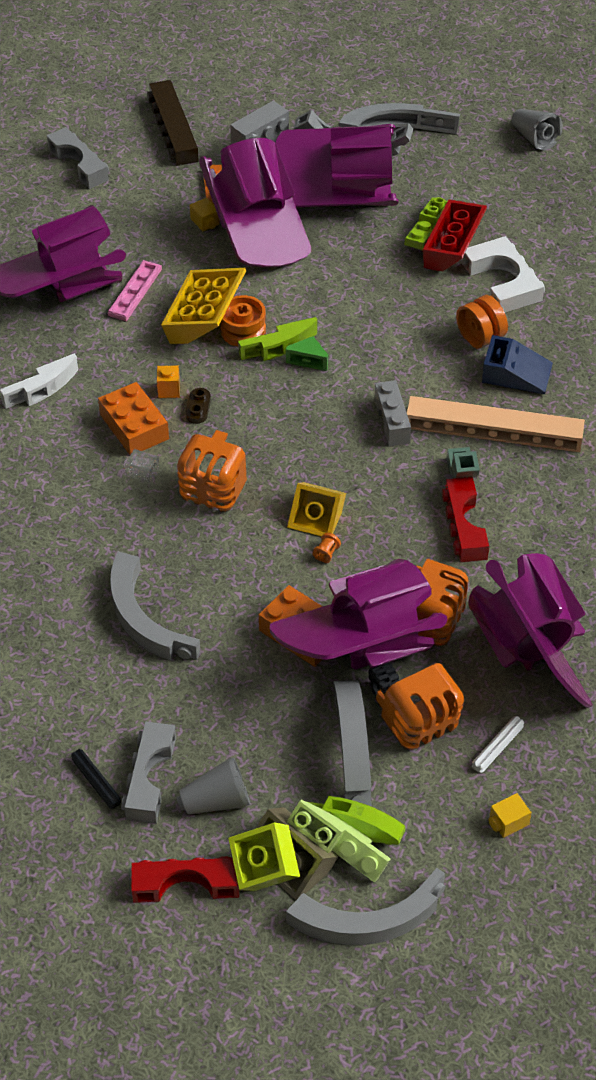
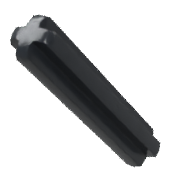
(96, 779)

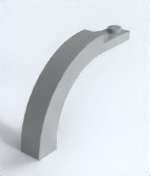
(401, 115)

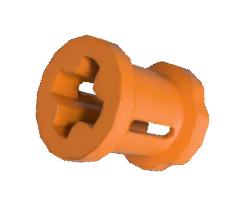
(326, 548)

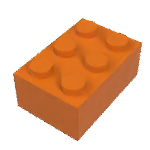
(133, 418)
(287, 604)

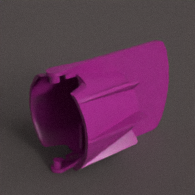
(339, 165)
(257, 204)
(64, 258)
(368, 618)
(531, 618)

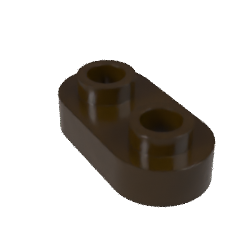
(198, 405)

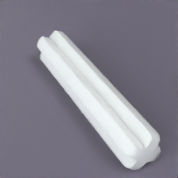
(497, 744)

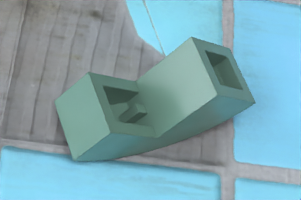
(462, 462)

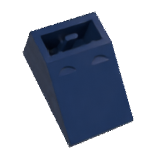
(515, 366)

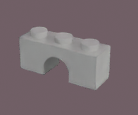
(391, 406)

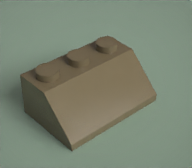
(311, 859)

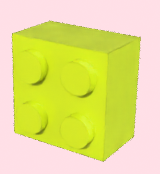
(264, 857)

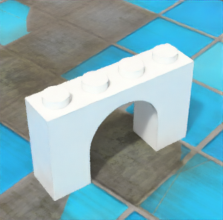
(502, 255)

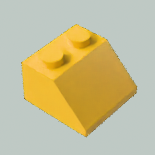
(316, 509)

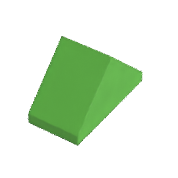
(307, 354)

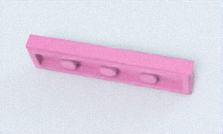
(134, 290)

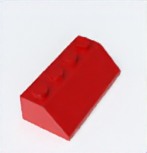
(452, 234)

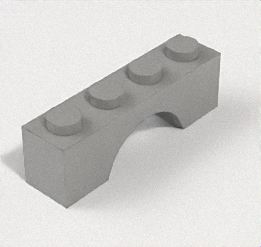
(67, 145)
(143, 798)

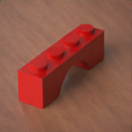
(470, 540)
(152, 879)

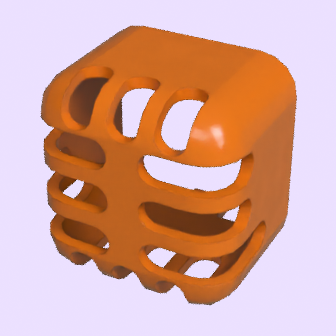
(204, 485)
(441, 600)
(437, 710)

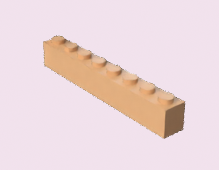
(495, 424)

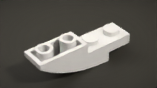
(44, 384)

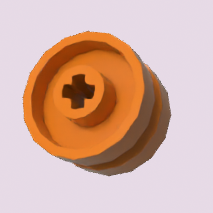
(243, 319)
(481, 320)

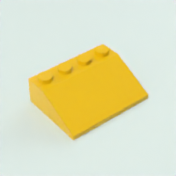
(201, 303)

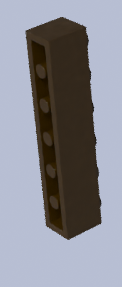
(172, 123)

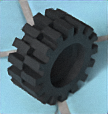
(382, 678)

